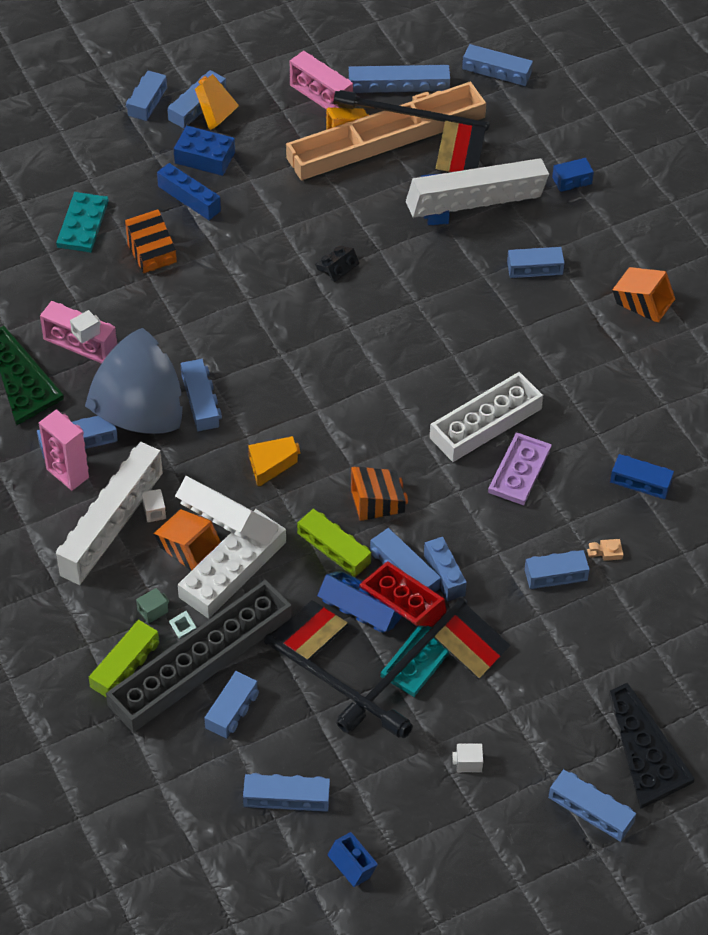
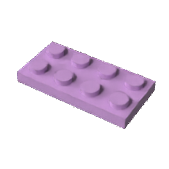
(519, 468)

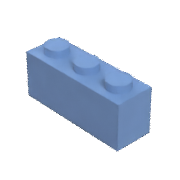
(146, 95)
(535, 262)
(443, 563)
(556, 569)
(231, 705)

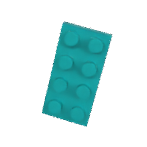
(82, 222)
(422, 667)

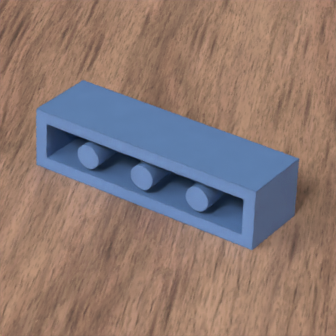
(497, 65)
(187, 106)
(200, 395)
(96, 432)
(391, 548)
(286, 792)
(592, 805)

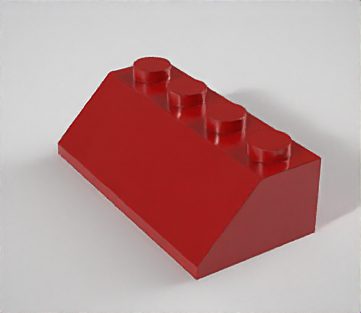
(405, 595)

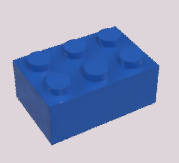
(204, 150)

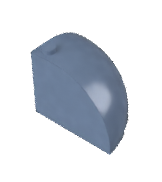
(137, 387)

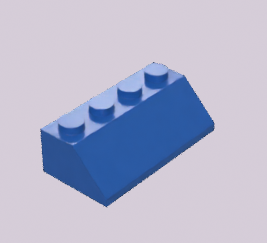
(344, 592)

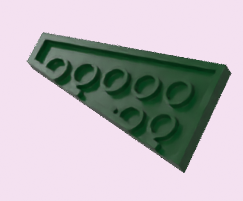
(24, 381)

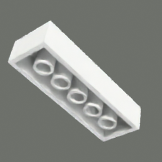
(486, 416)
(226, 512)
(226, 570)

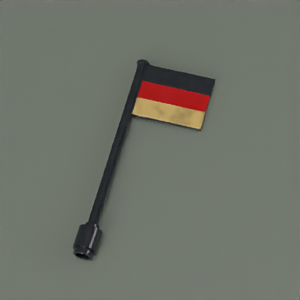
(460, 139)
(461, 634)
(306, 636)

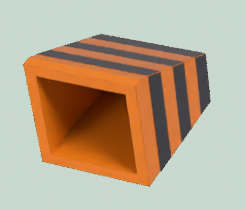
(150, 241)
(645, 292)
(377, 492)
(187, 538)

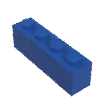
(189, 191)

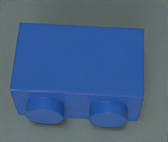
(572, 174)
(352, 859)

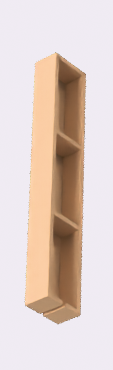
(380, 132)

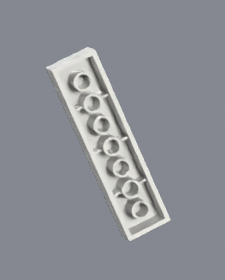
(476, 187)
(109, 513)

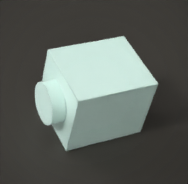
(183, 625)

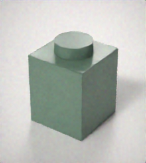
(152, 605)

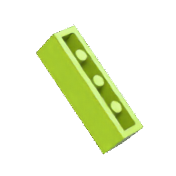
(334, 542)
(124, 658)

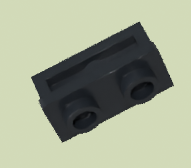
(338, 262)

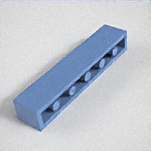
(399, 78)

